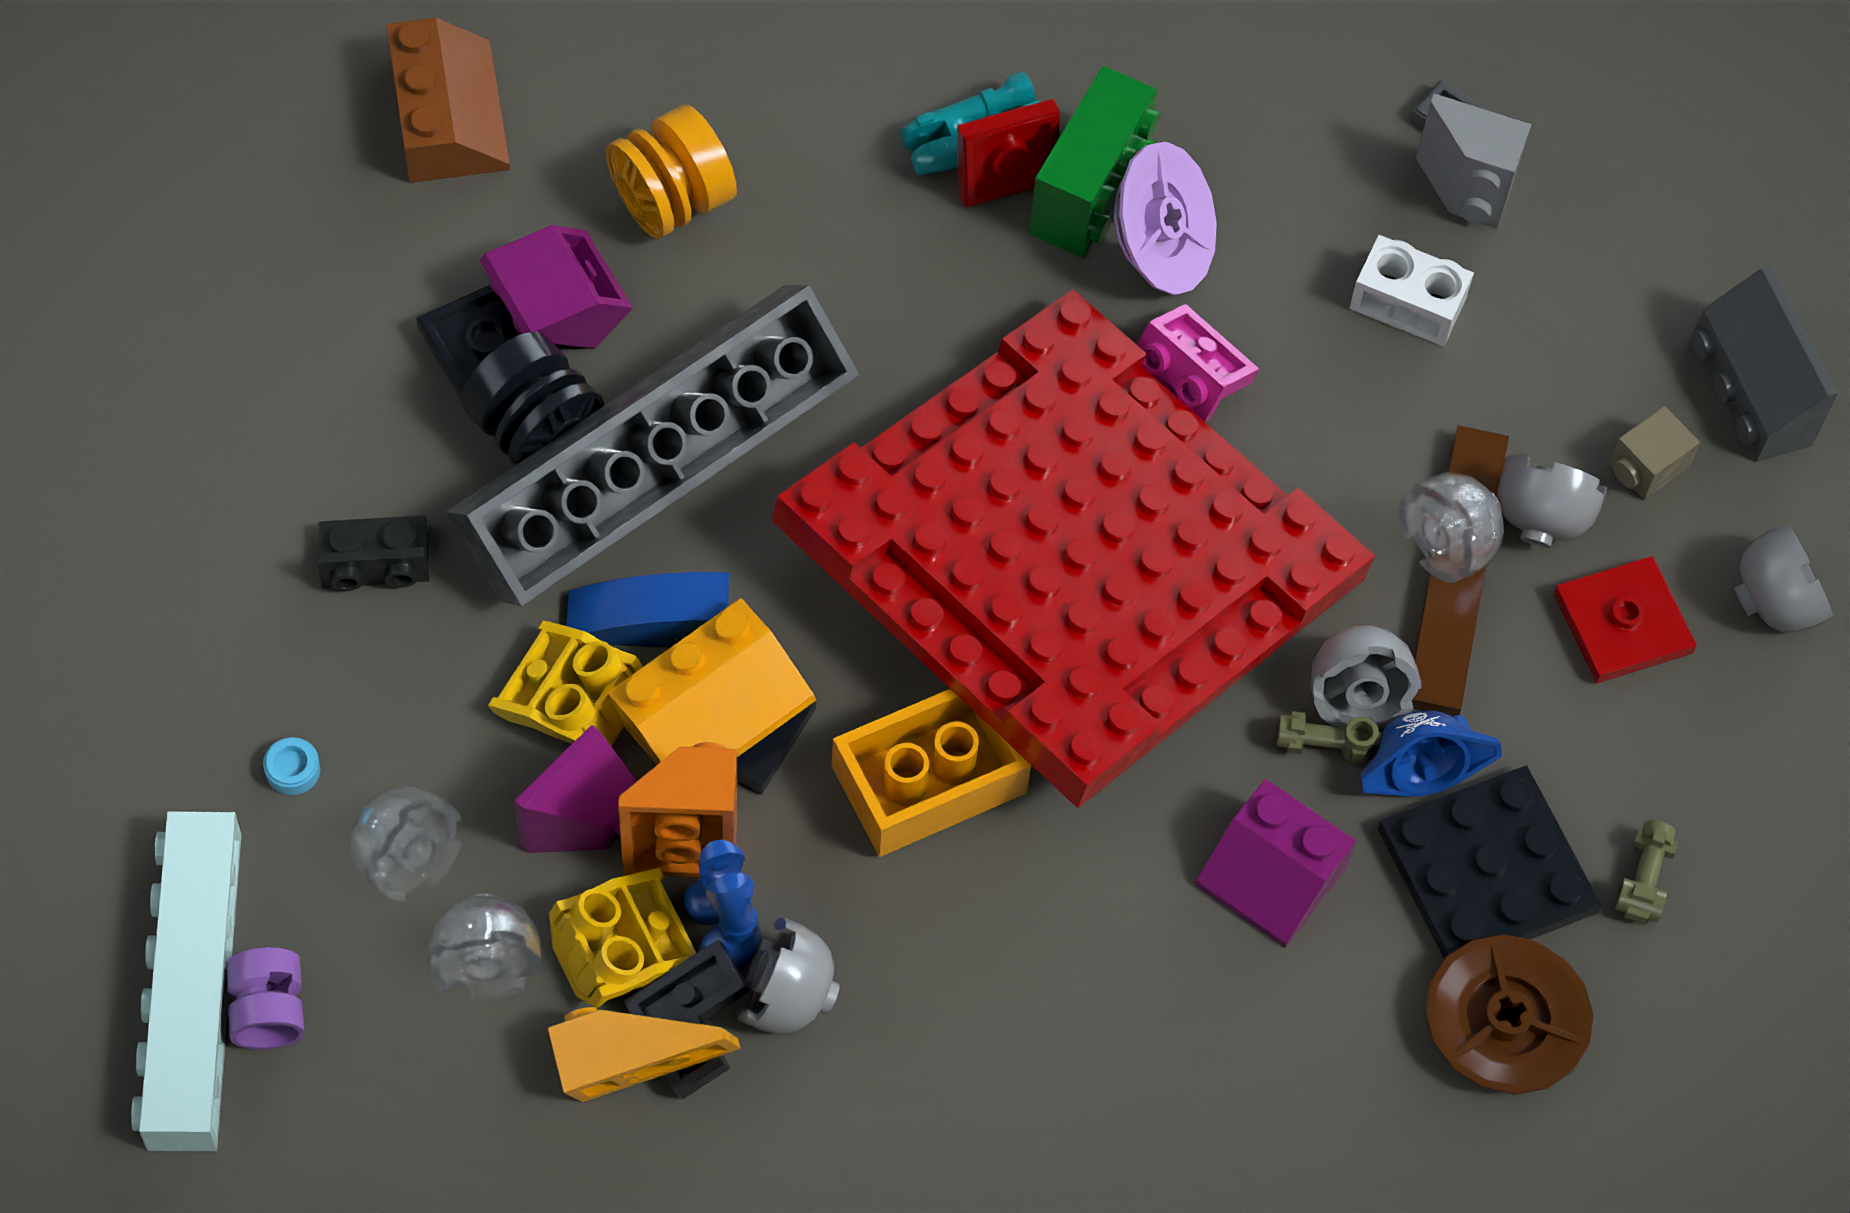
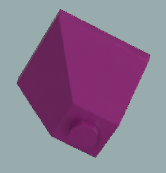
(574, 799)

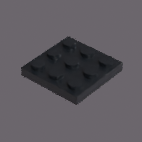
(1489, 863)

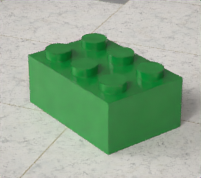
(1090, 160)

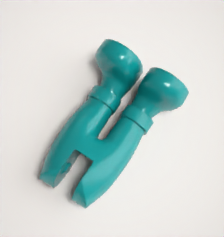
(935, 132)

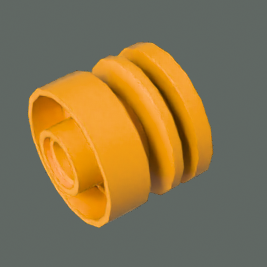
(671, 171)

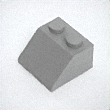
(1471, 158)

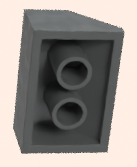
(1764, 366)

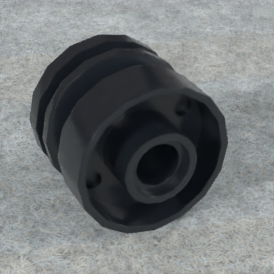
(527, 395)

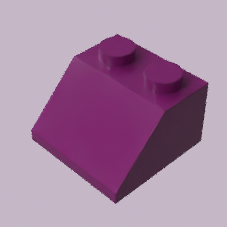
(1276, 862)

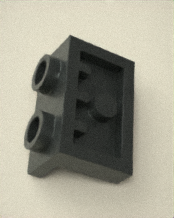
(373, 552)

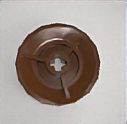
(1522, 981)

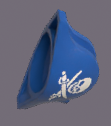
(1427, 755)

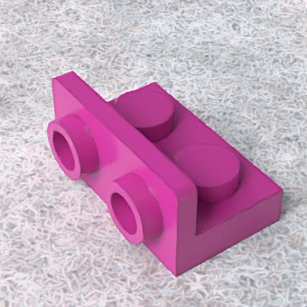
(1194, 360)

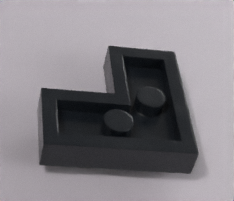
(692, 995)

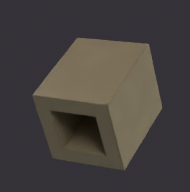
(1653, 453)

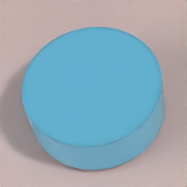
(291, 766)

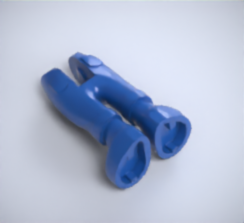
(725, 899)

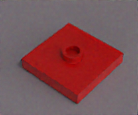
(1005, 151)
(1624, 619)

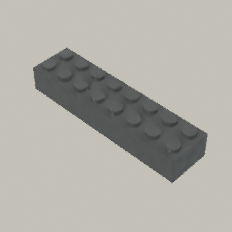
(653, 444)

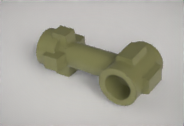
(1356, 741)
(1640, 897)

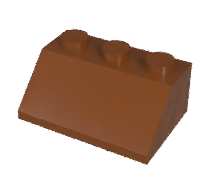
(446, 100)

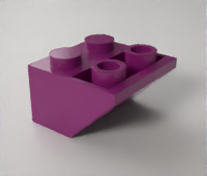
(557, 286)

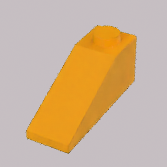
(616, 1050)

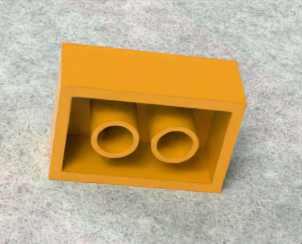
(925, 770)

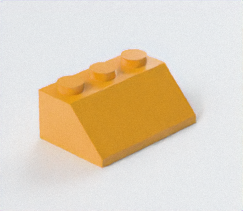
(714, 686)

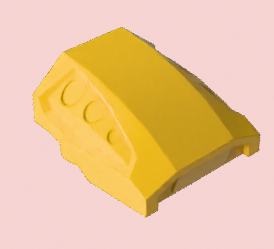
(566, 684)
(618, 936)

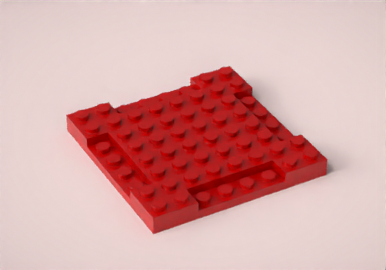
(1071, 547)

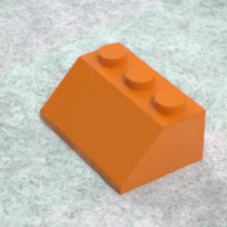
(679, 810)

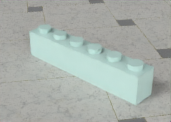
(189, 984)

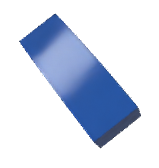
(648, 607)

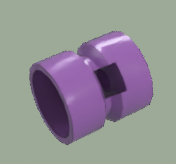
(265, 998)

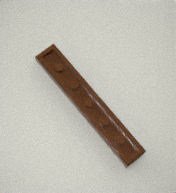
(1453, 608)

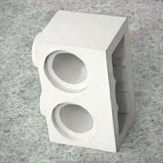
(1407, 299)

